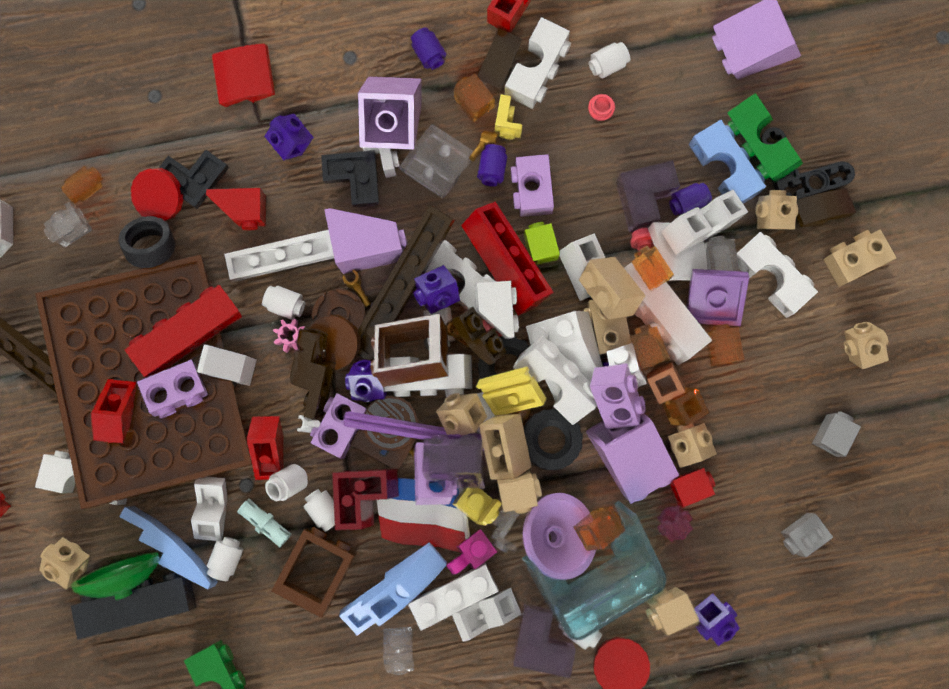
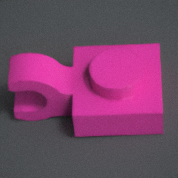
(474, 551)

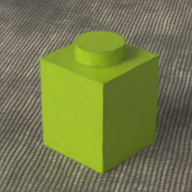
(541, 243)

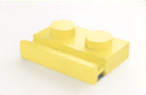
(511, 391)

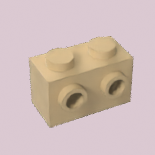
(858, 258)
(611, 287)
(607, 332)
(505, 446)
(519, 493)
(671, 611)

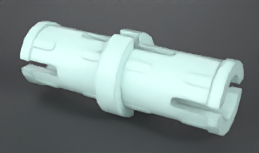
(264, 522)

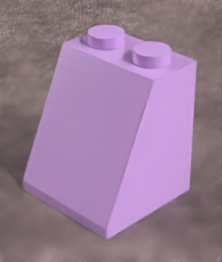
(755, 39)
(389, 112)
(363, 241)
(634, 457)

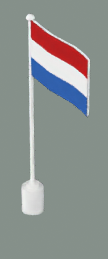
(419, 524)

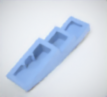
(176, 553)

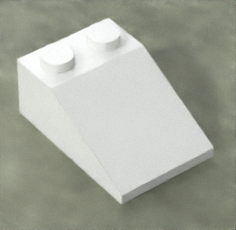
(574, 339)

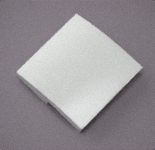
(682, 263)

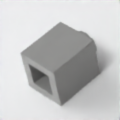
(836, 434)

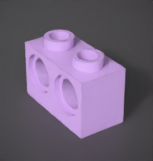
(171, 382)
(617, 396)
(332, 422)
(423, 493)

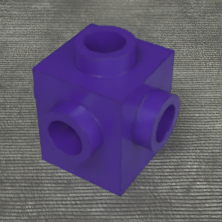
(288, 136)
(436, 289)
(363, 384)
(716, 620)

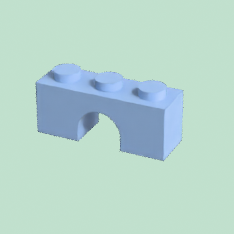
(719, 144)

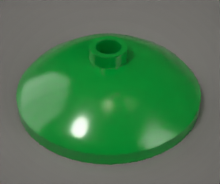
(117, 578)

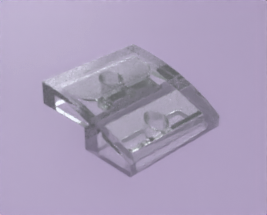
(437, 161)

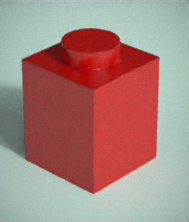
(693, 487)

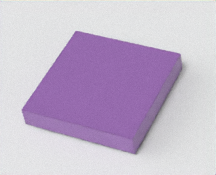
(717, 296)

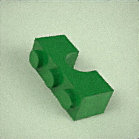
(749, 120)
(215, 665)

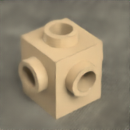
(776, 211)
(866, 345)
(461, 414)
(692, 444)
(63, 562)

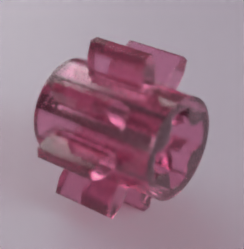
(675, 523)

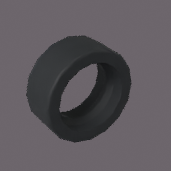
(141, 228)

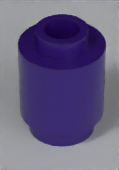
(428, 48)
(492, 165)
(689, 198)

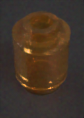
(82, 184)

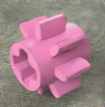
(282, 335)

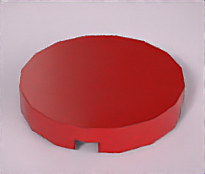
(156, 194)
(621, 664)

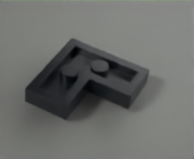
(359, 170)
(202, 176)

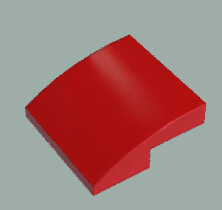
(243, 74)

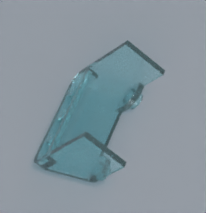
(608, 589)

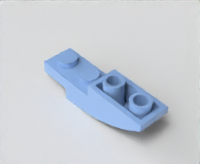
(394, 592)

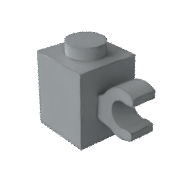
(806, 535)

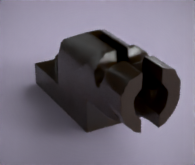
(312, 371)

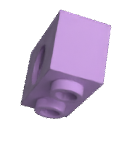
(537, 170)

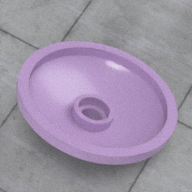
(565, 554)

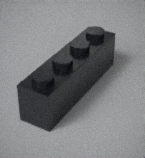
(146, 604)

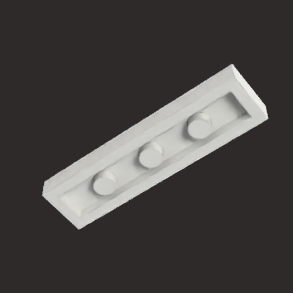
(279, 255)

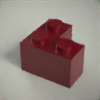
(355, 495)

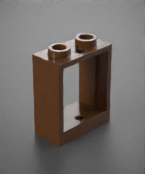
(405, 331)
(300, 596)

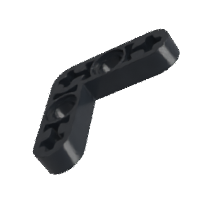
(794, 179)

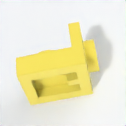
(505, 114)
(478, 506)

